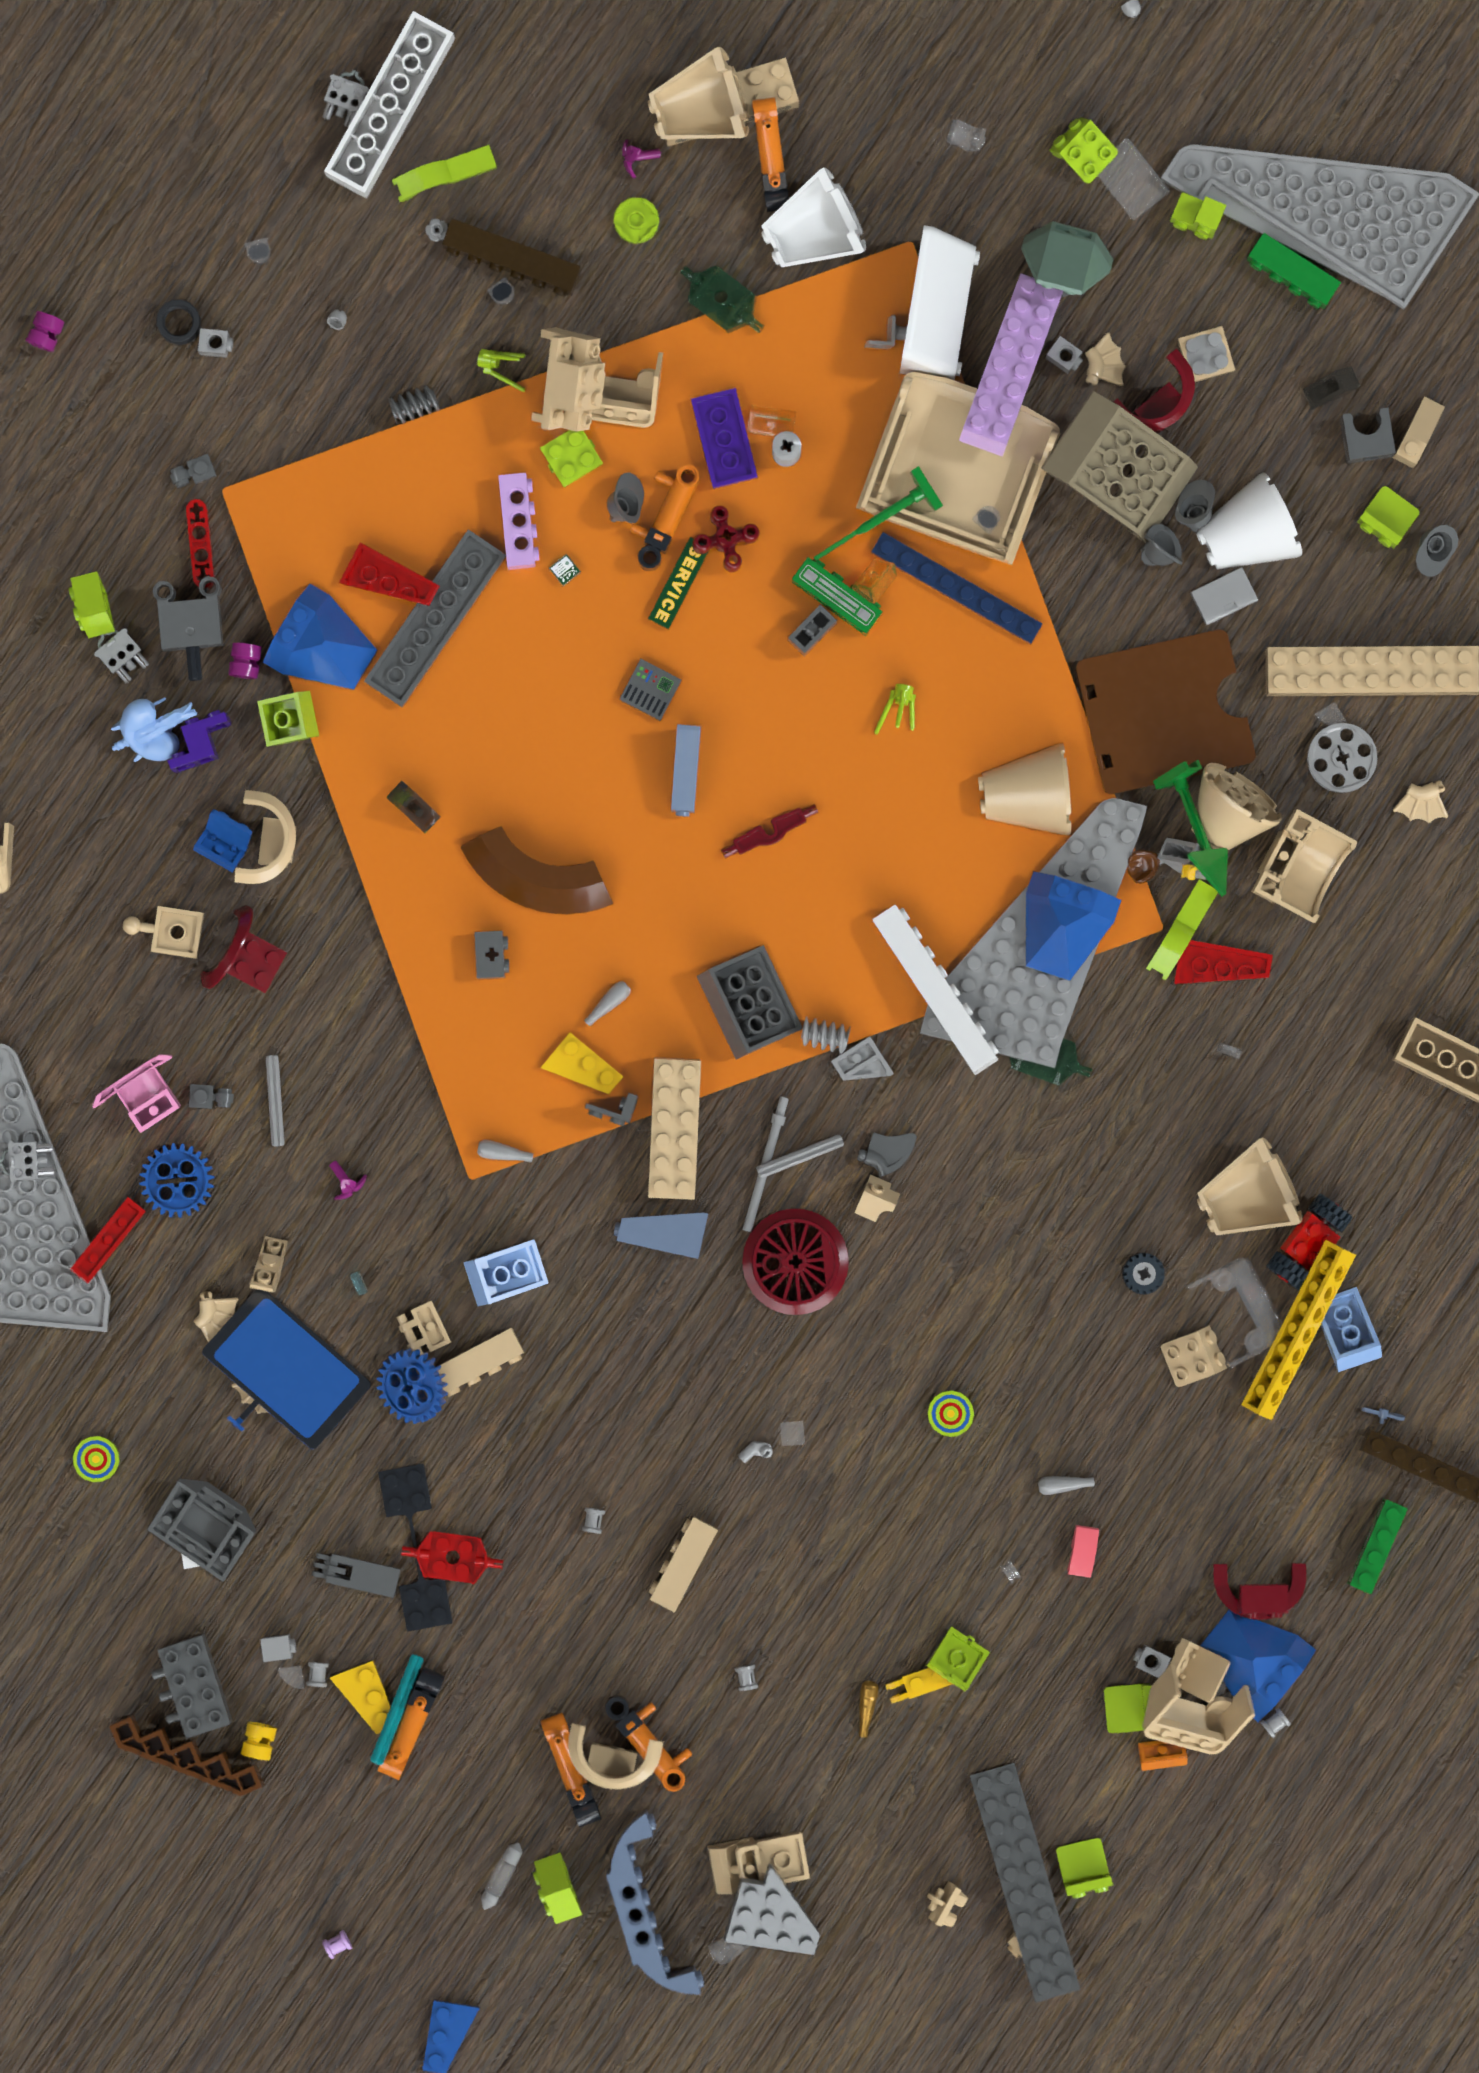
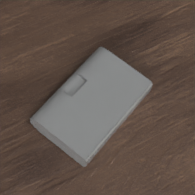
(1224, 596)

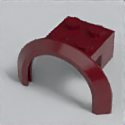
(1167, 404)
(247, 957)
(1261, 1600)

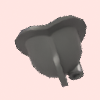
(1161, 547)

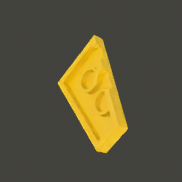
(579, 1063)
(366, 1693)

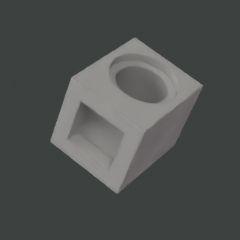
(207, 336)
(1060, 346)
(277, 1647)
(1160, 1666)

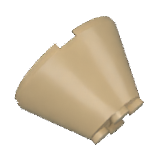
(1233, 808)

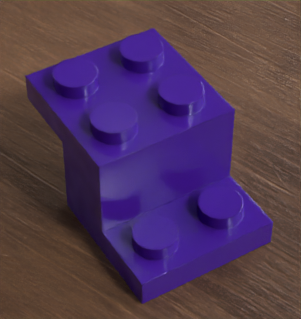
(199, 741)

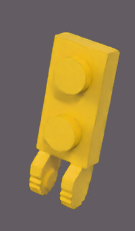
(918, 1684)

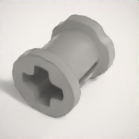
(593, 1520)
(317, 1674)
(746, 1677)
(1275, 1723)

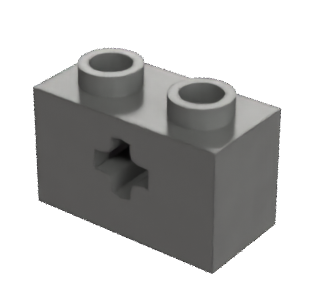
(812, 630)
(484, 966)

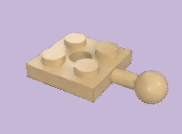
(165, 921)

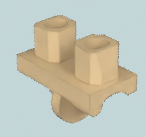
(943, 1902)

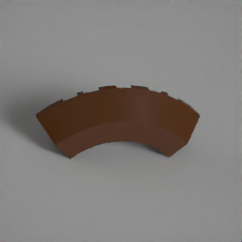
(532, 882)

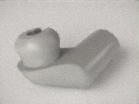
(755, 1448)

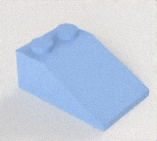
(505, 1273)
(1350, 1331)

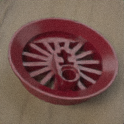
(834, 1258)

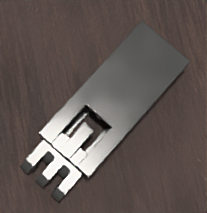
(365, 1574)

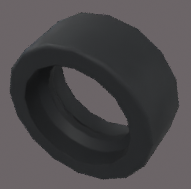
(178, 339)

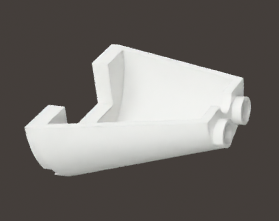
(814, 224)
(1251, 528)

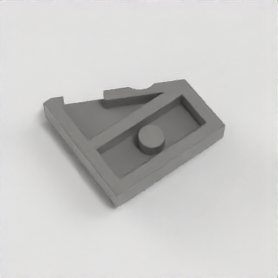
(862, 1062)

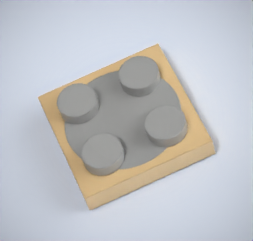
(1207, 353)

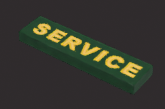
(677, 586)

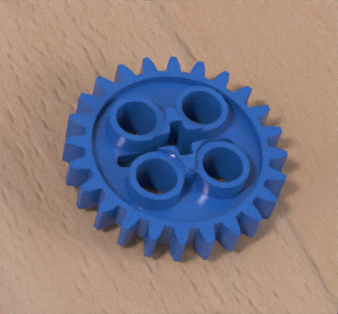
(178, 1201)
(412, 1386)

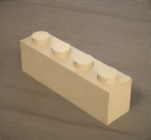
(481, 1359)
(683, 1564)

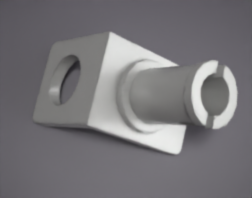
(893, 333)

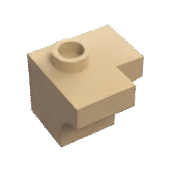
(876, 1199)

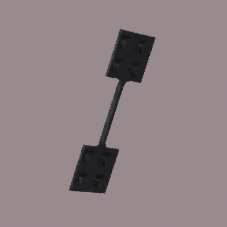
(406, 1493)

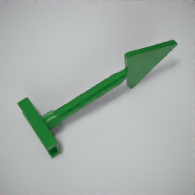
(922, 491)
(1209, 861)

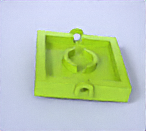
(571, 456)
(958, 1658)

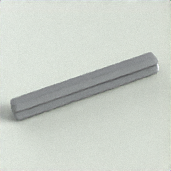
(275, 1101)
(799, 1156)

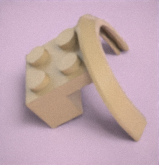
(276, 843)
(611, 1765)

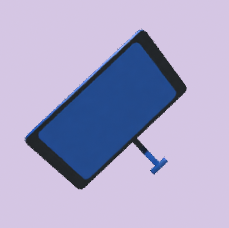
(285, 1369)

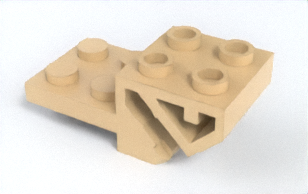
(751, 1858)

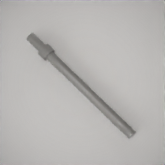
(777, 1121)

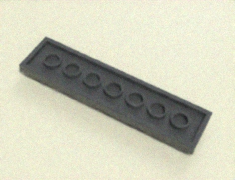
(432, 626)

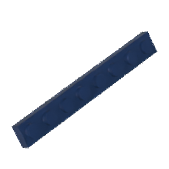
(957, 588)

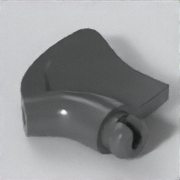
(887, 1152)

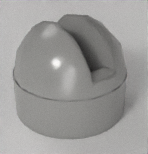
(1131, 8)
(337, 319)

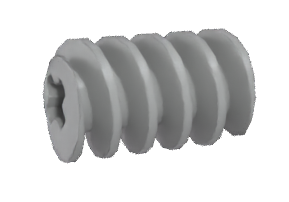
(782, 456)
(825, 1035)

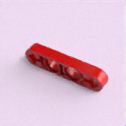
(197, 544)

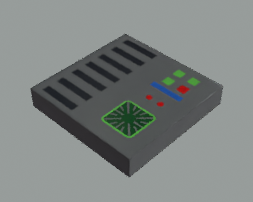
(650, 689)

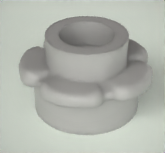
(430, 230)

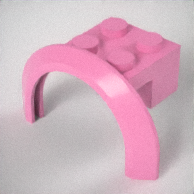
(143, 1094)

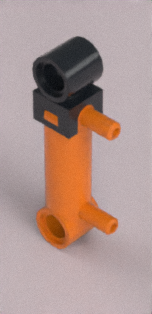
(770, 153)
(669, 516)
(412, 1722)
(638, 1734)
(576, 1785)

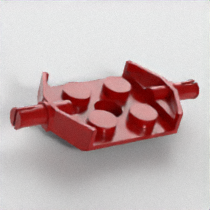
(433, 1561)

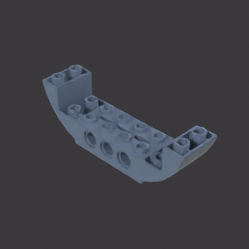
(644, 1951)

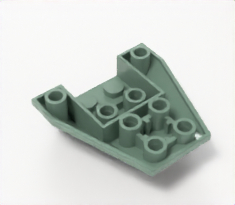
(1066, 257)

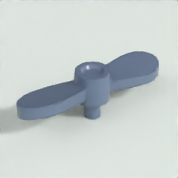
(1383, 1414)

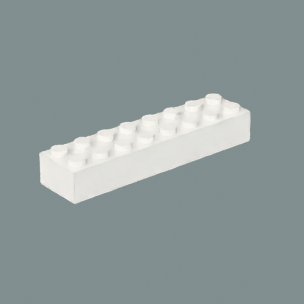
(389, 104)

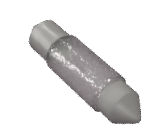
(501, 1875)

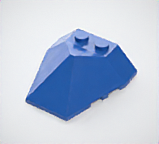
(320, 643)
(1064, 923)
(1259, 1657)

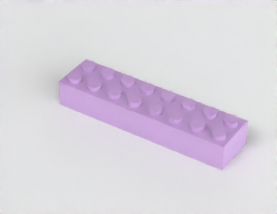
(1010, 366)

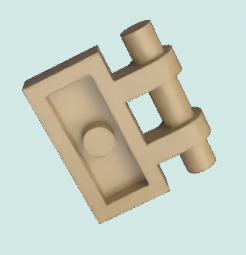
(430, 1326)

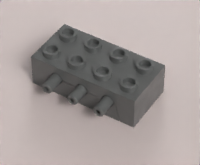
(193, 1686)

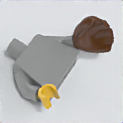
(1145, 864)

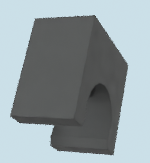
(1367, 447)

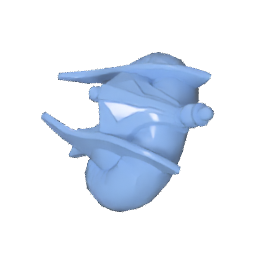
(146, 734)

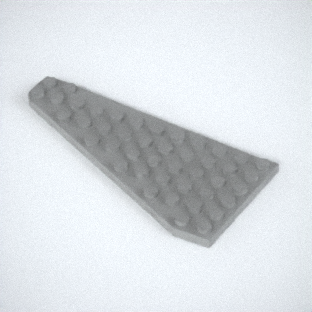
(1348, 216)
(1020, 1006)
(40, 1225)

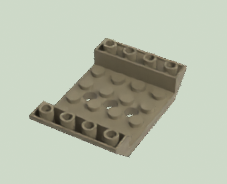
(1093, 459)

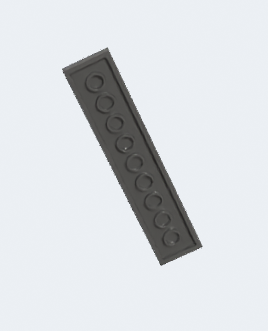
(1024, 1882)

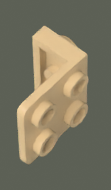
(1193, 1356)
(1199, 1670)

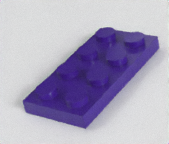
(724, 438)

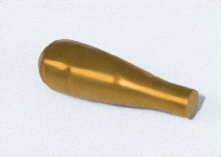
(868, 1700)

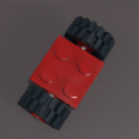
(1308, 1240)

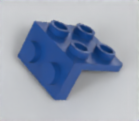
(223, 840)

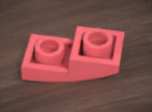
(1083, 1551)

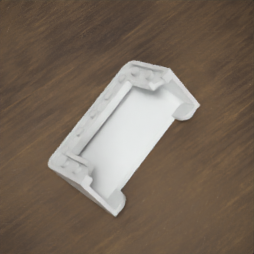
(938, 305)

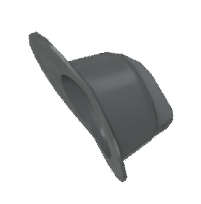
(626, 500)
(1195, 504)
(1436, 549)

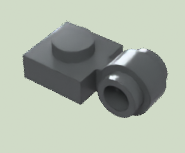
(199, 469)
(203, 1096)

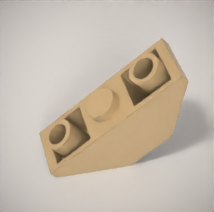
(269, 1264)

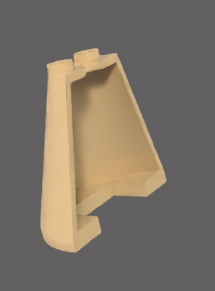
(701, 101)
(1030, 792)
(1251, 1194)

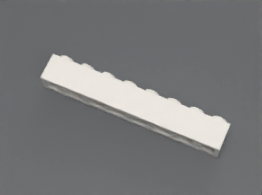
(935, 989)

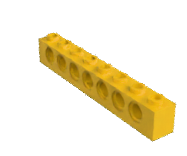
(1298, 1330)

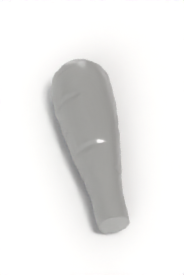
(610, 1000)
(499, 1151)
(1059, 1484)

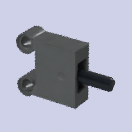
(190, 623)

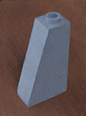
(685, 769)
(668, 1233)

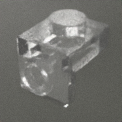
(966, 136)
(724, 1951)

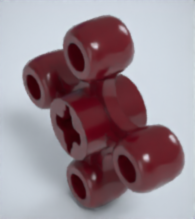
(721, 544)

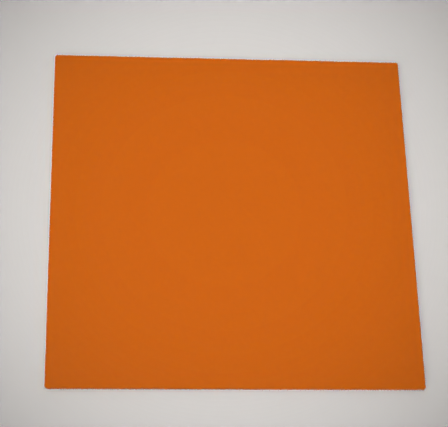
(532, 737)

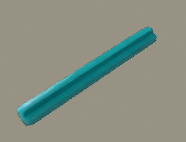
(397, 1709)

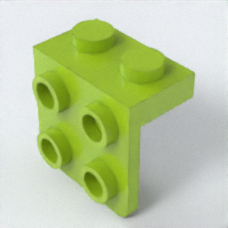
(1084, 149)
(1388, 517)
(1126, 1707)
(1084, 1867)

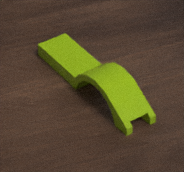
(445, 172)
(1183, 929)

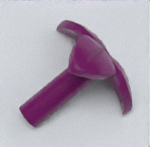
(634, 153)
(347, 1185)

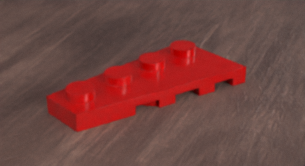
(382, 575)
(1220, 963)

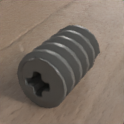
(413, 404)

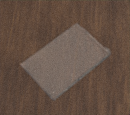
(1133, 181)

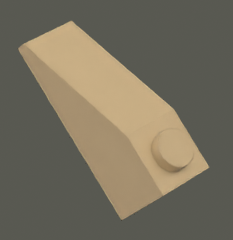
(1419, 432)

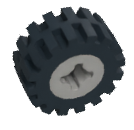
(1139, 1279)

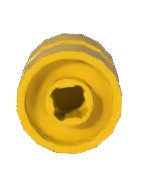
(258, 1740)

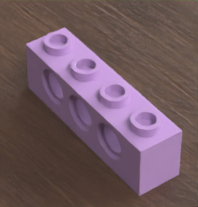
(508, 486)

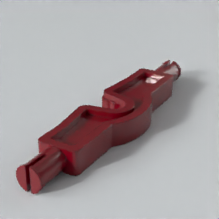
(758, 836)

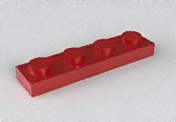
(107, 1240)

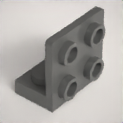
(627, 1107)

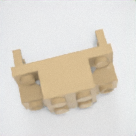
(570, 383)

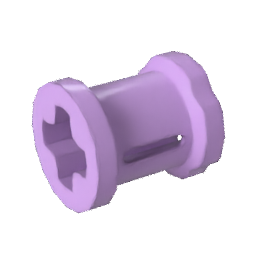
(337, 1944)

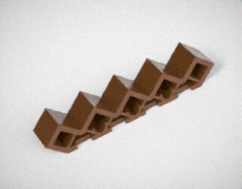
(185, 1758)

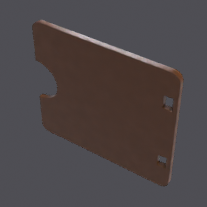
(1162, 709)

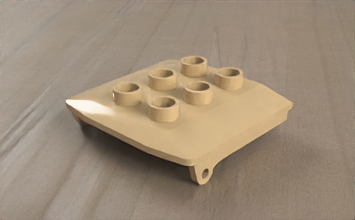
(926, 434)

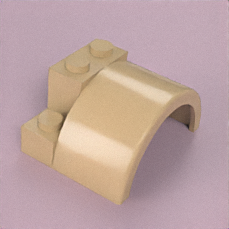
(1302, 866)

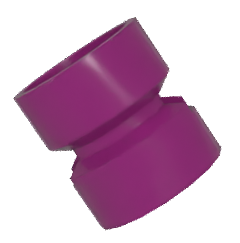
(45, 331)
(245, 661)

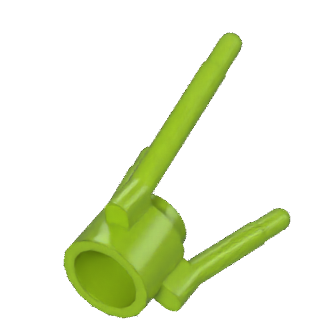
(491, 359)
(903, 695)

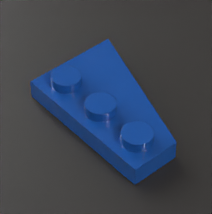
(446, 2032)

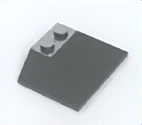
(204, 1526)

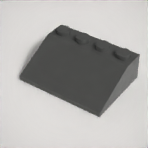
(749, 1002)

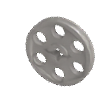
(1354, 759)

